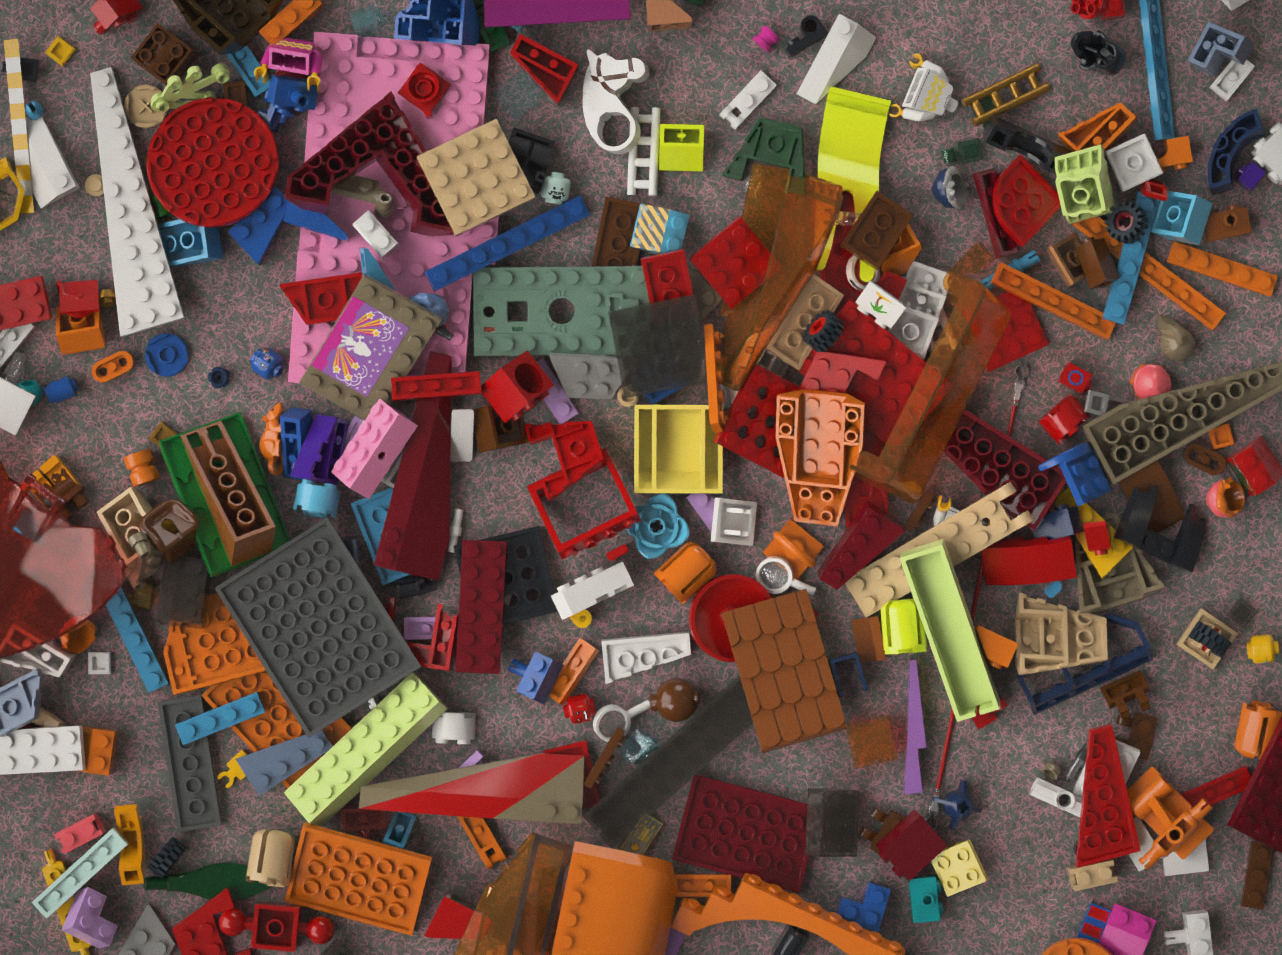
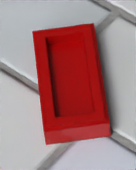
(617, 552)

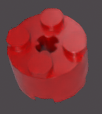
(1064, 419)

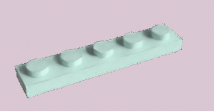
(80, 873)

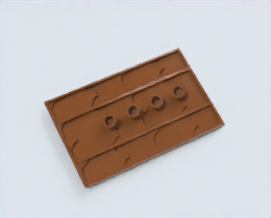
(784, 671)

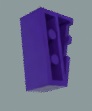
(321, 449)

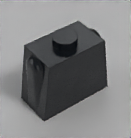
(790, 941)

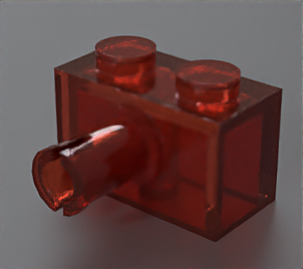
(363, 821)

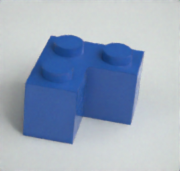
(870, 910)

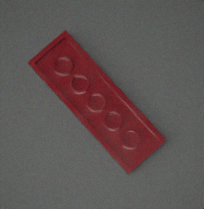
(481, 607)

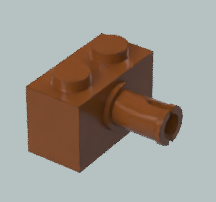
(1227, 223)

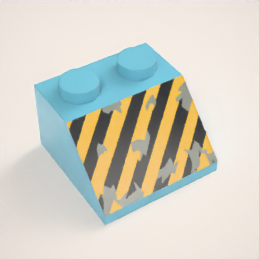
(659, 229)

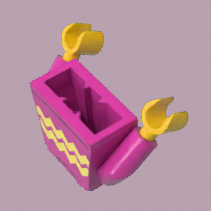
(292, 56)

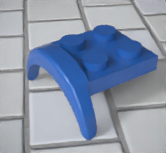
(1081, 472)

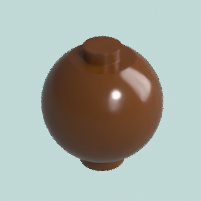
(675, 700)

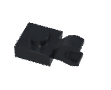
(29, 69)

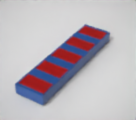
(1094, 923)

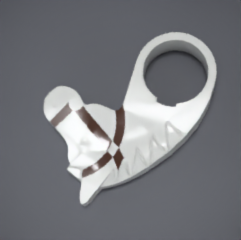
(602, 90)

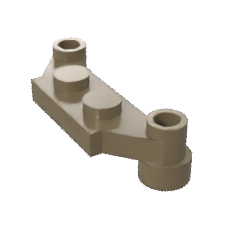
(368, 191)
(147, 562)

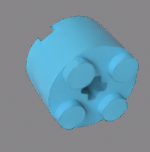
(316, 499)

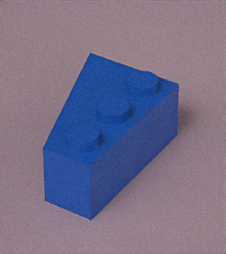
(259, 229)

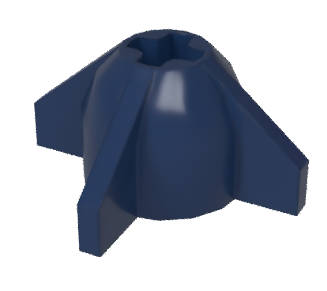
(958, 805)

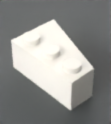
(591, 590)
(47, 657)

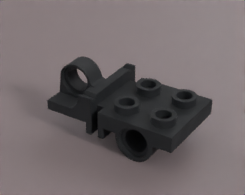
(532, 155)

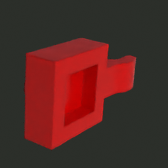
(984, 719)

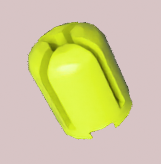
(902, 627)

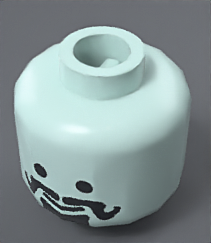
(555, 188)

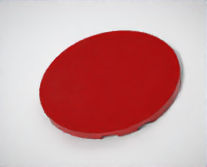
(212, 162)

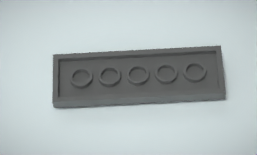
(189, 767)

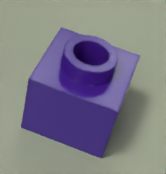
(1249, 175)

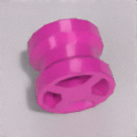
(766, 39)

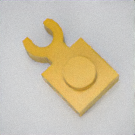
(235, 769)

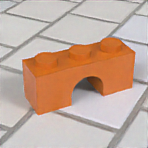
(290, 19)
(1176, 154)

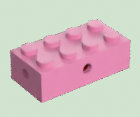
(374, 448)

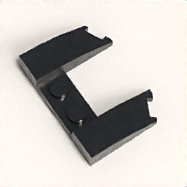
(1134, 532)

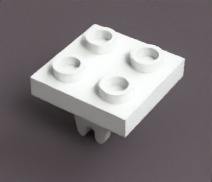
(733, 521)

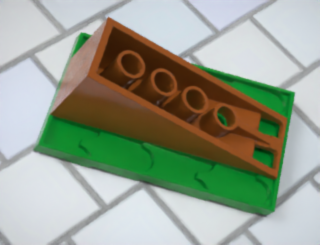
(227, 491)

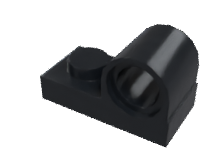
(809, 38)

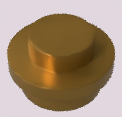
(107, 298)

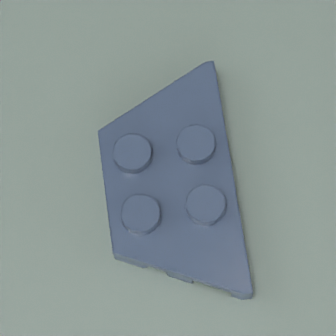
(20, 702)

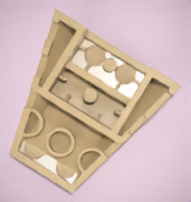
(1056, 636)

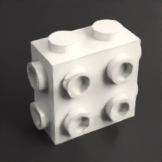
(1269, 153)

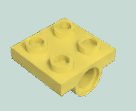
(959, 867)

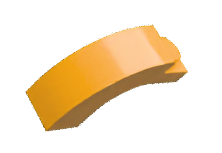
(133, 855)

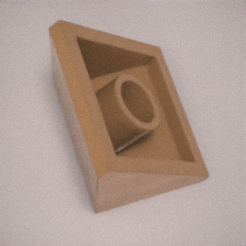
(1066, 259)

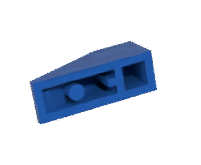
(313, 221)
(294, 429)

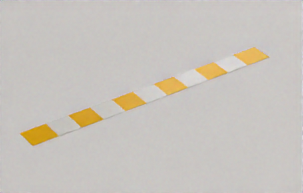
(18, 122)

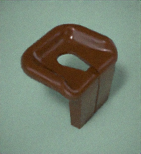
(165, 541)

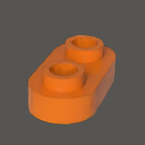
(113, 366)

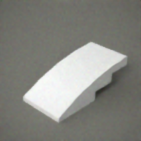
(924, 301)
(13, 405)

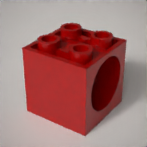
(517, 387)

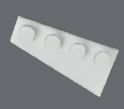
(639, 653)

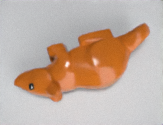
(270, 442)

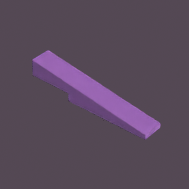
(914, 733)

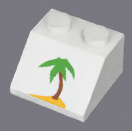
(880, 304)

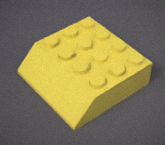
(676, 450)

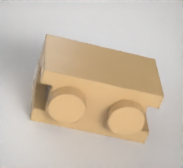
(1092, 875)

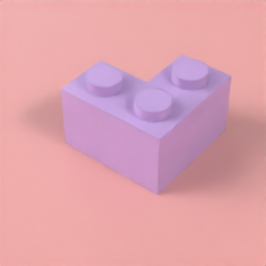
(85, 920)

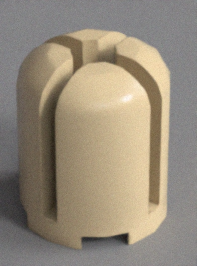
(271, 858)

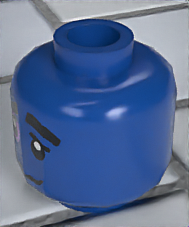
(267, 363)

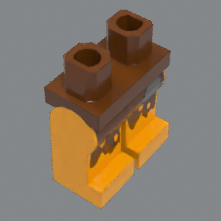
(64, 485)

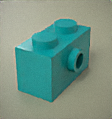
(924, 899)

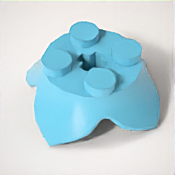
(674, 530)

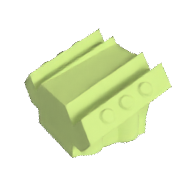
(1084, 184)

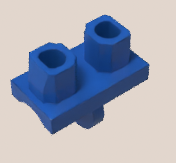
(275, 116)

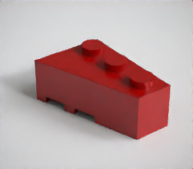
(546, 68)

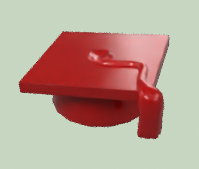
(424, 89)
(78, 297)

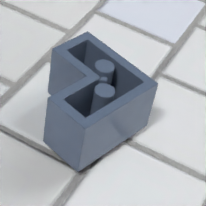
(1215, 46)

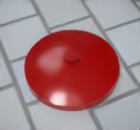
(714, 598)

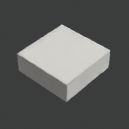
(99, 662)

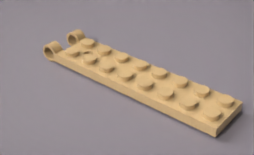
(963, 537)

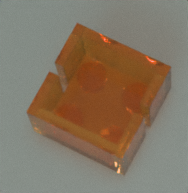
(871, 741)

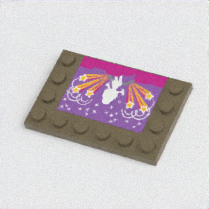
(368, 345)

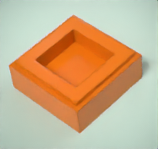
(1221, 436)

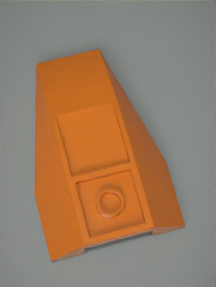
(816, 445)

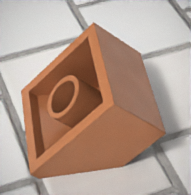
(666, 16)

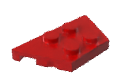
(321, 298)

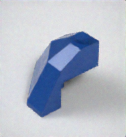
(439, 22)

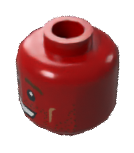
(579, 708)

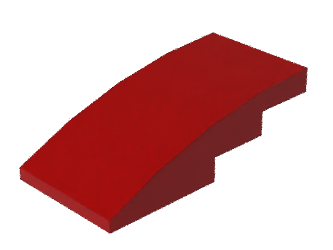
(1028, 561)

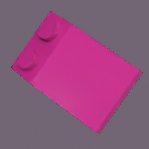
(1126, 932)

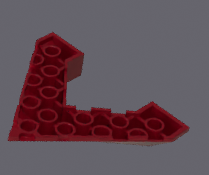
(379, 136)

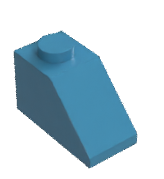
(399, 829)

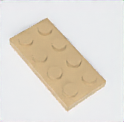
(788, 340)

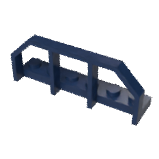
(1093, 678)

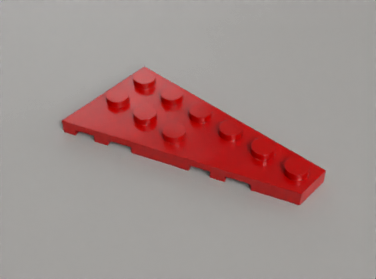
(1106, 812)

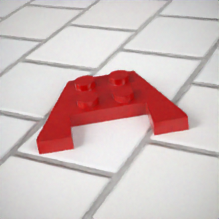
(835, 370)
(576, 450)
(200, 932)

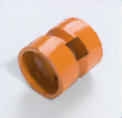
(141, 467)

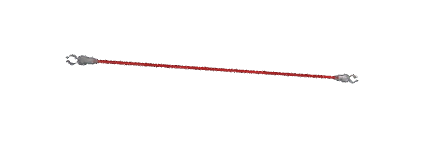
(934, 807)

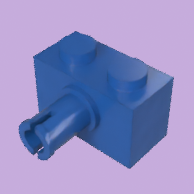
(291, 92)
(537, 677)

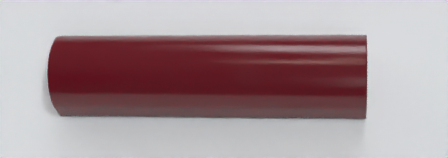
(1002, 243)

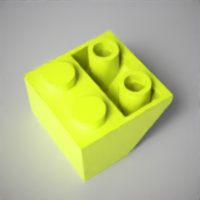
(681, 147)

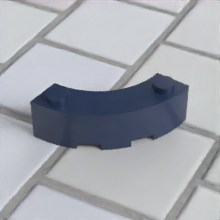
(1228, 148)

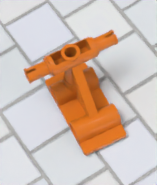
(1169, 815)

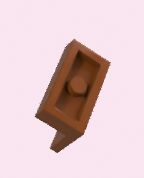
(868, 639)

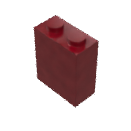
(910, 846)

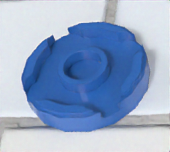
(173, 357)

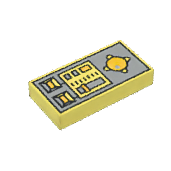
(642, 836)

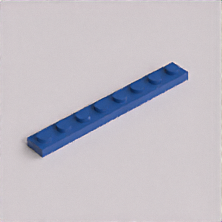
(507, 243)

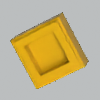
(60, 51)

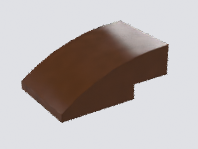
(1166, 505)

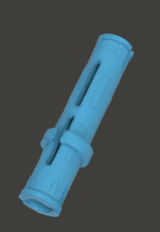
(1021, 265)

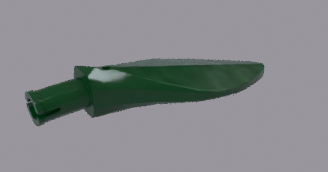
(209, 881)

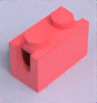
(80, 833)

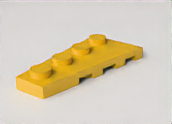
(1102, 563)

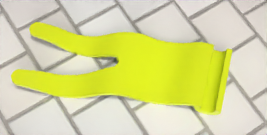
(852, 151)

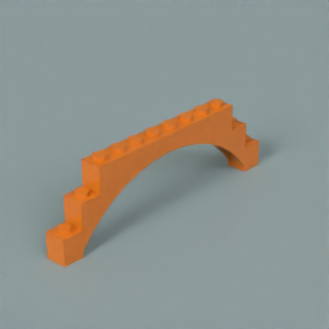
(768, 902)

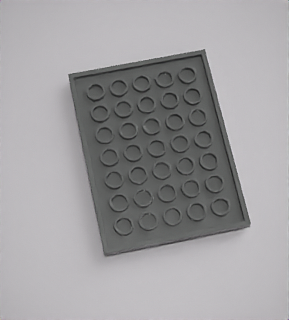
(318, 627)

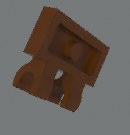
(1124, 690)
(1140, 734)
(889, 822)

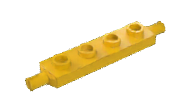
(52, 872)

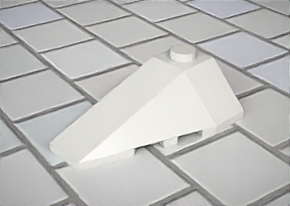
(840, 53)
(49, 171)

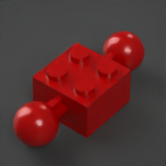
(276, 926)

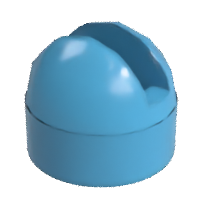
(36, 114)

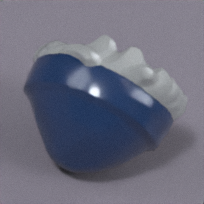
(950, 188)

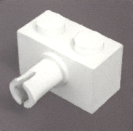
(1195, 933)

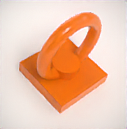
(794, 546)

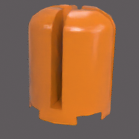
(687, 571)
(1256, 728)

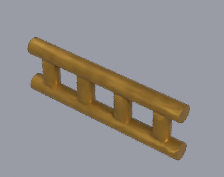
(1010, 82)

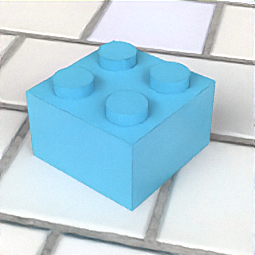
(1182, 218)

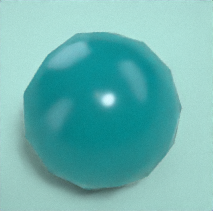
(32, 387)

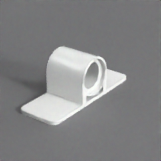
(462, 435)

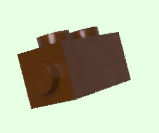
(1097, 263)

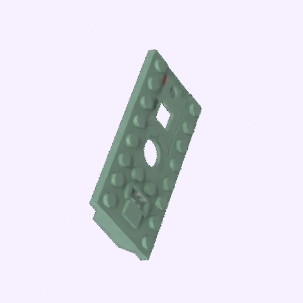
(588, 288)

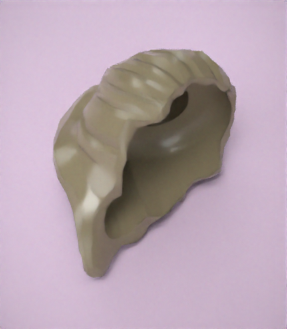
(1175, 340)

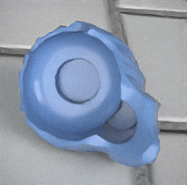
(433, 303)

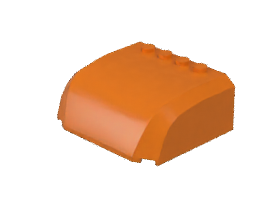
(615, 903)

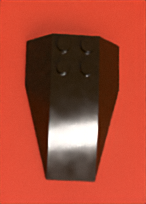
(227, 23)

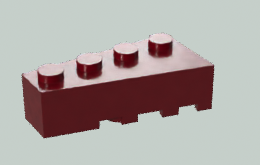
(861, 542)

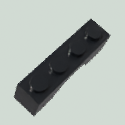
(1014, 138)

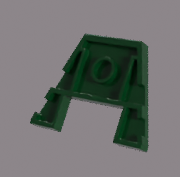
(770, 144)

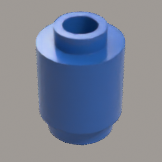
(61, 389)

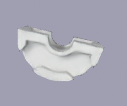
(454, 726)

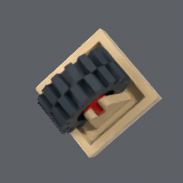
(1206, 638)

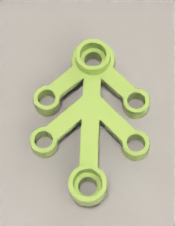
(164, 100)

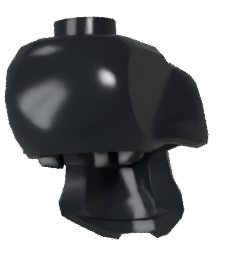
(1098, 52)

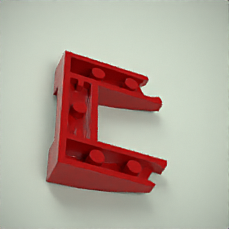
(443, 644)

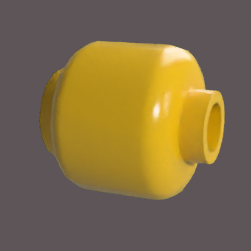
(1262, 649)

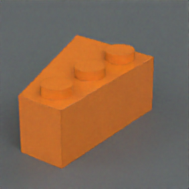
(1102, 129)

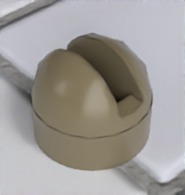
(1051, 770)

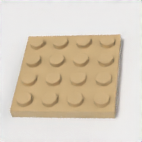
(476, 177)

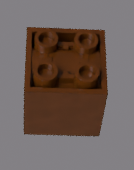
(164, 55)

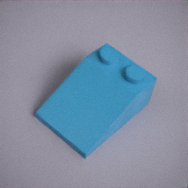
(189, 243)

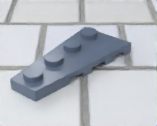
(278, 762)

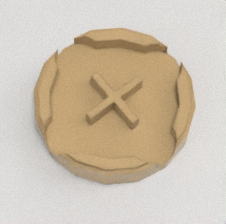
(139, 109)

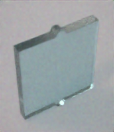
(518, 95)

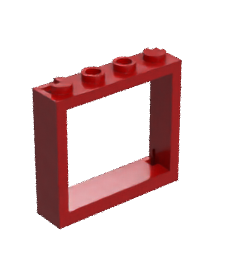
(592, 537)

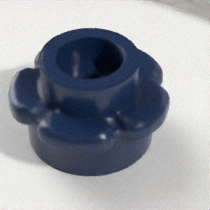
(217, 371)

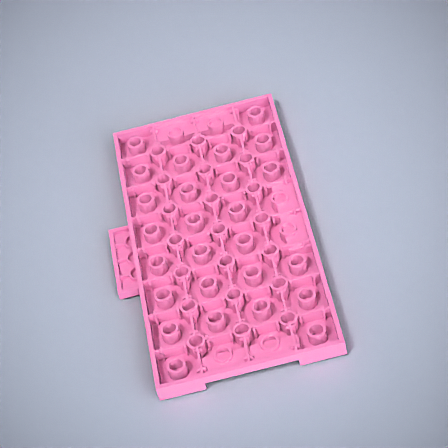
(352, 80)

